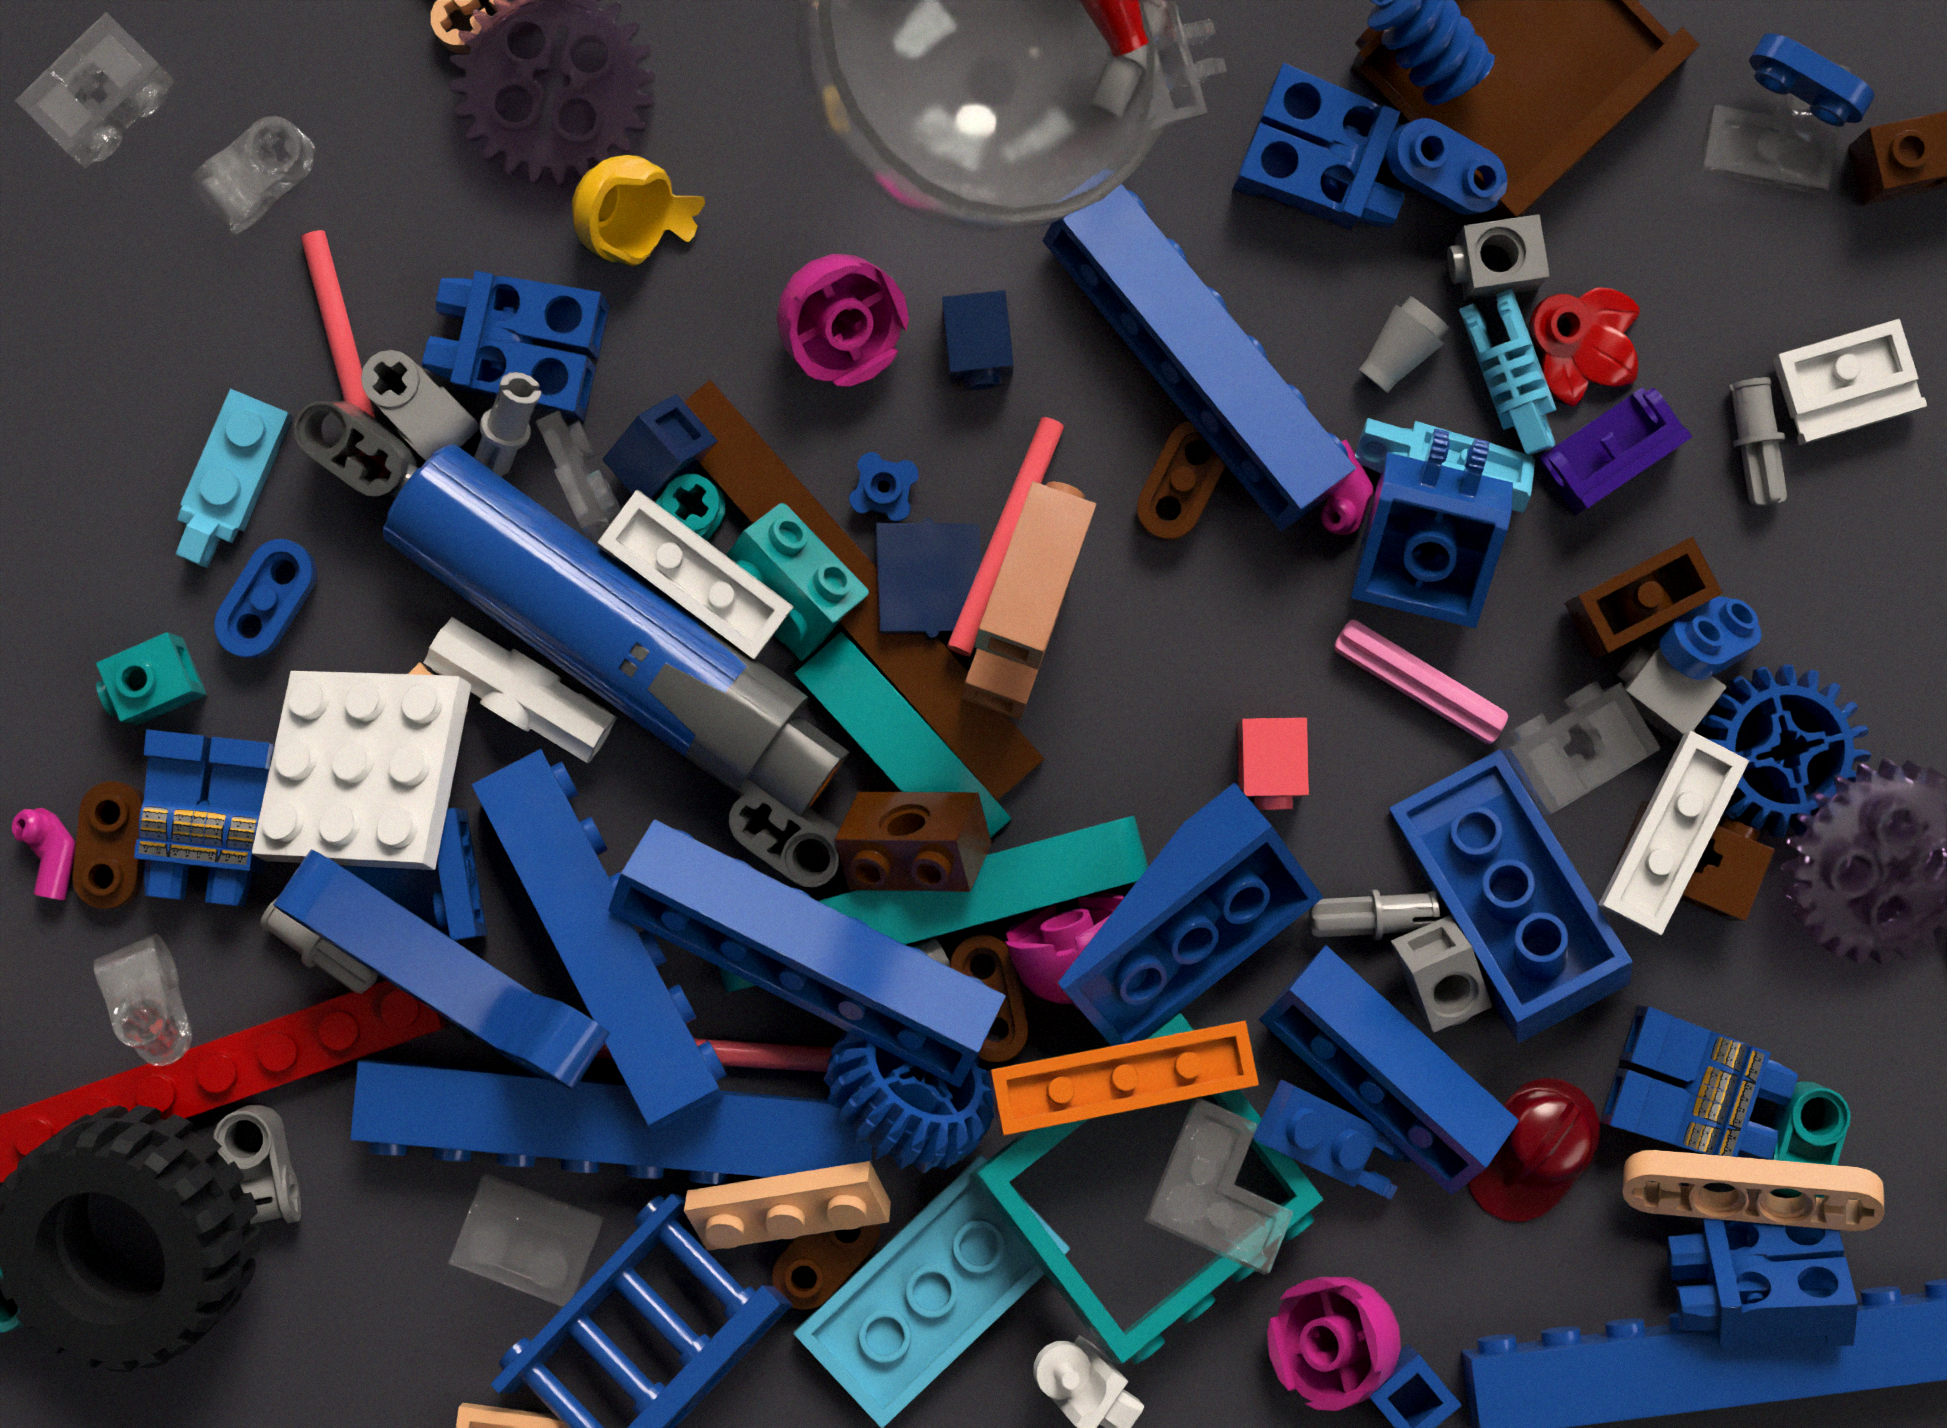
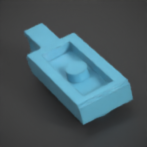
(1501, 463)
(230, 474)

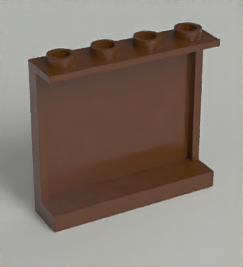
(1555, 87)

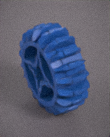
(1835, 738)
(905, 1107)

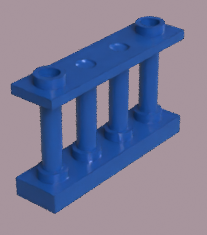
(703, 1359)

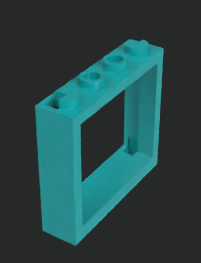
(1189, 1298)

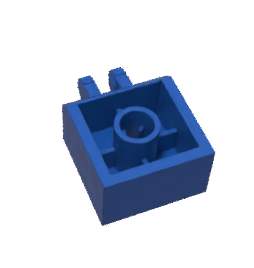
(1433, 535)

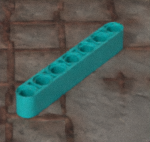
(1005, 886)

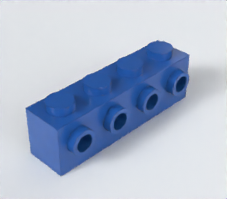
(1390, 1064)

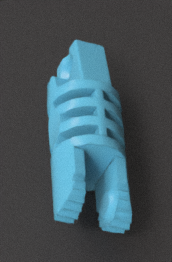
(1513, 374)

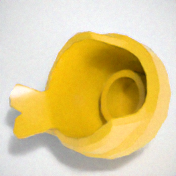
(627, 208)

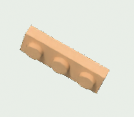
(788, 1206)

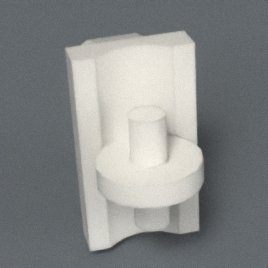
(1085, 1385)

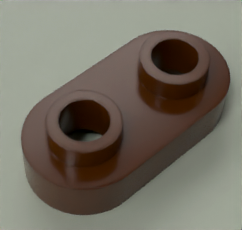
(1181, 482)
(109, 845)
(1004, 981)
(829, 1258)

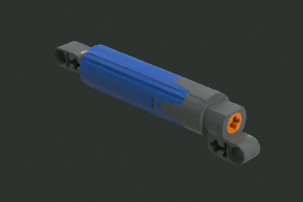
(599, 628)

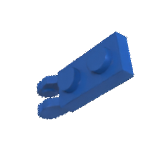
(1326, 1138)

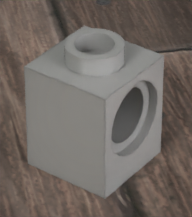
(1521, 241)
(1665, 695)
(1441, 974)

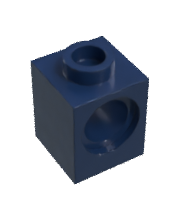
(978, 339)
(659, 447)

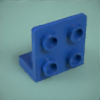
(444, 896)

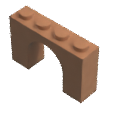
(1027, 597)

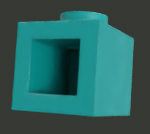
(149, 680)

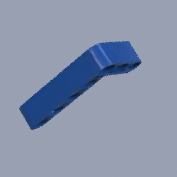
(440, 973)

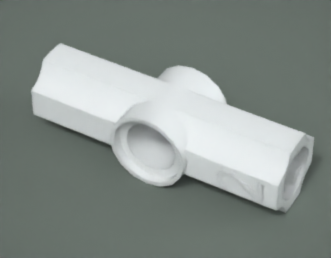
(521, 690)

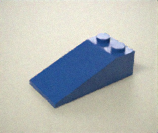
(1513, 896)
(1189, 919)

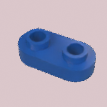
(1792, 68)
(1450, 171)
(261, 595)
(1711, 637)

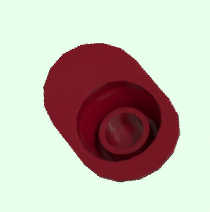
(1542, 1153)

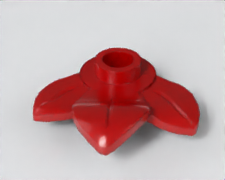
(1595, 343)

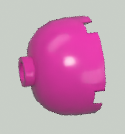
(841, 319)
(1048, 943)
(1334, 1341)

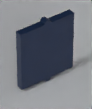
(924, 575)

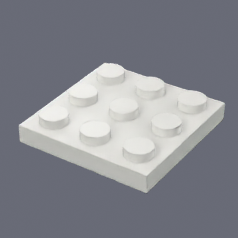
(362, 768)

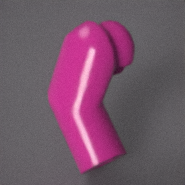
(51, 845)

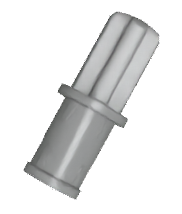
(506, 424)
(1759, 441)
(1373, 914)
(318, 951)

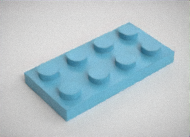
(922, 1298)

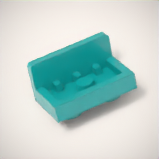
(801, 571)

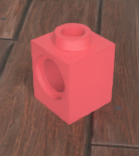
(1273, 761)

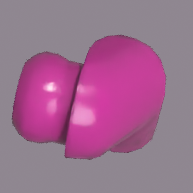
(1349, 504)

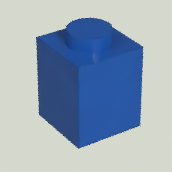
(1414, 1394)

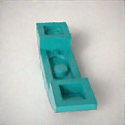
(889, 726)

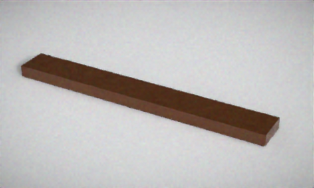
(916, 666)

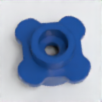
(869, 498)

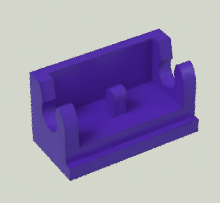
(1613, 449)

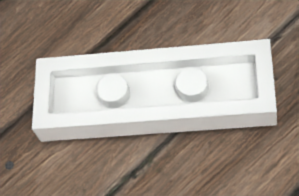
(695, 574)
(1673, 833)

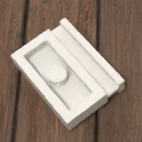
(1849, 381)

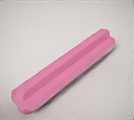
(1421, 681)

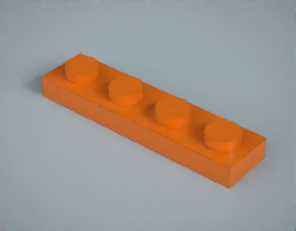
(1122, 1078)

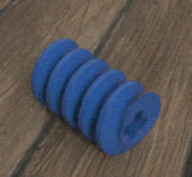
(1434, 44)

